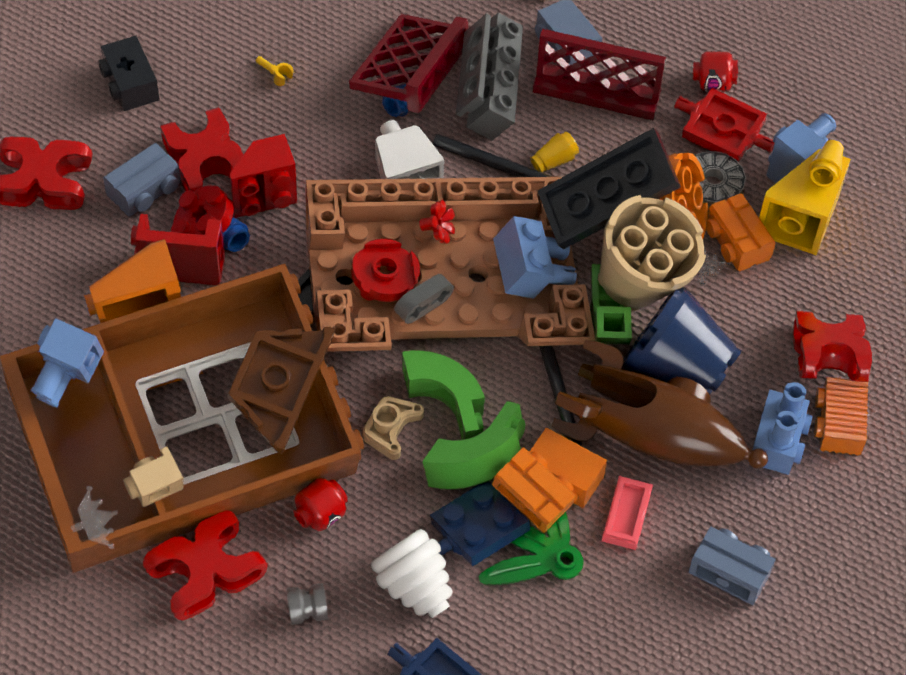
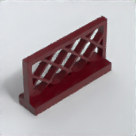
(432, 65)
(597, 87)

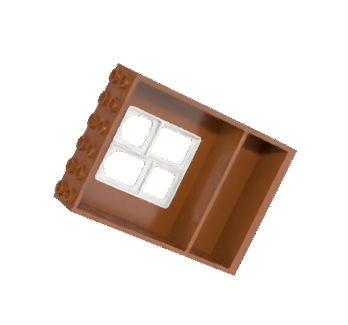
(111, 427)

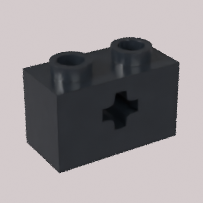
(129, 73)

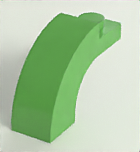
(609, 318)
(448, 381)
(479, 458)

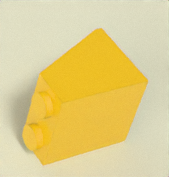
(800, 210)

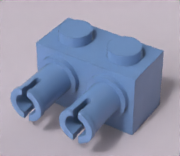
(797, 144)
(526, 258)
(68, 355)
(781, 427)

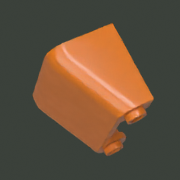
(136, 285)

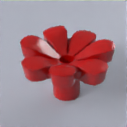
(439, 222)

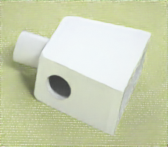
(406, 153)

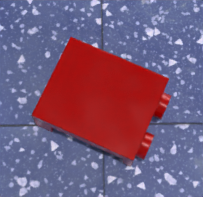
(194, 256)

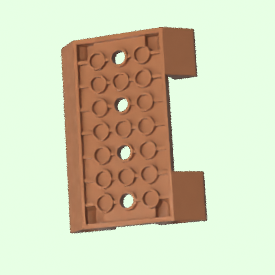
(353, 212)

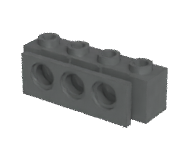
(491, 71)

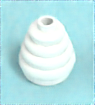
(415, 574)

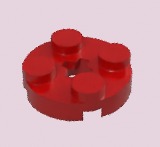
(193, 206)
(380, 286)

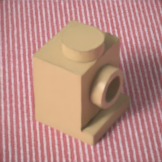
(154, 478)

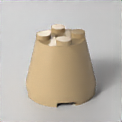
(649, 251)

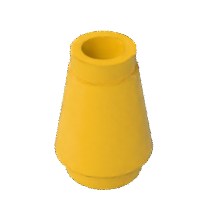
(555, 152)
(827, 164)

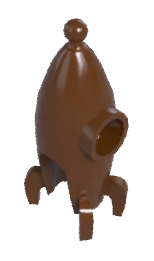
(654, 416)

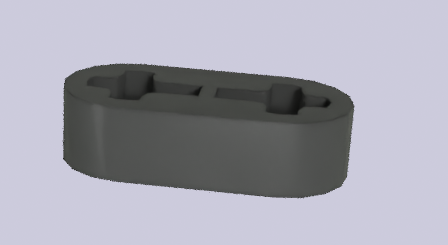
(423, 298)

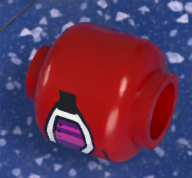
(716, 71)
(320, 504)

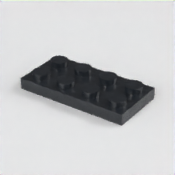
(588, 196)

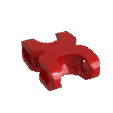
(202, 152)
(43, 172)
(832, 346)
(205, 565)

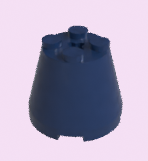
(682, 343)

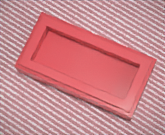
(627, 513)

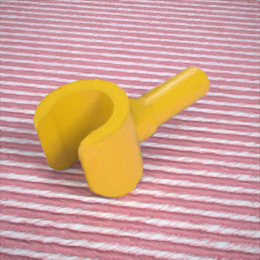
(277, 71)

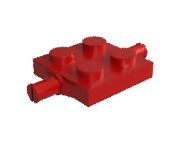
(724, 124)

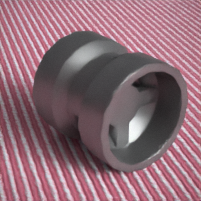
(306, 604)

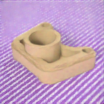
(387, 422)

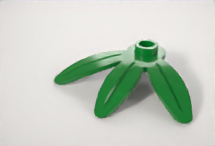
(546, 557)

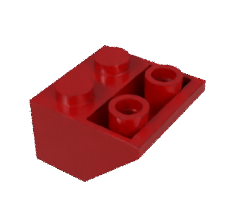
(264, 177)

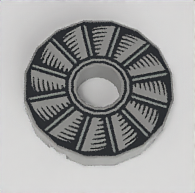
(726, 170)

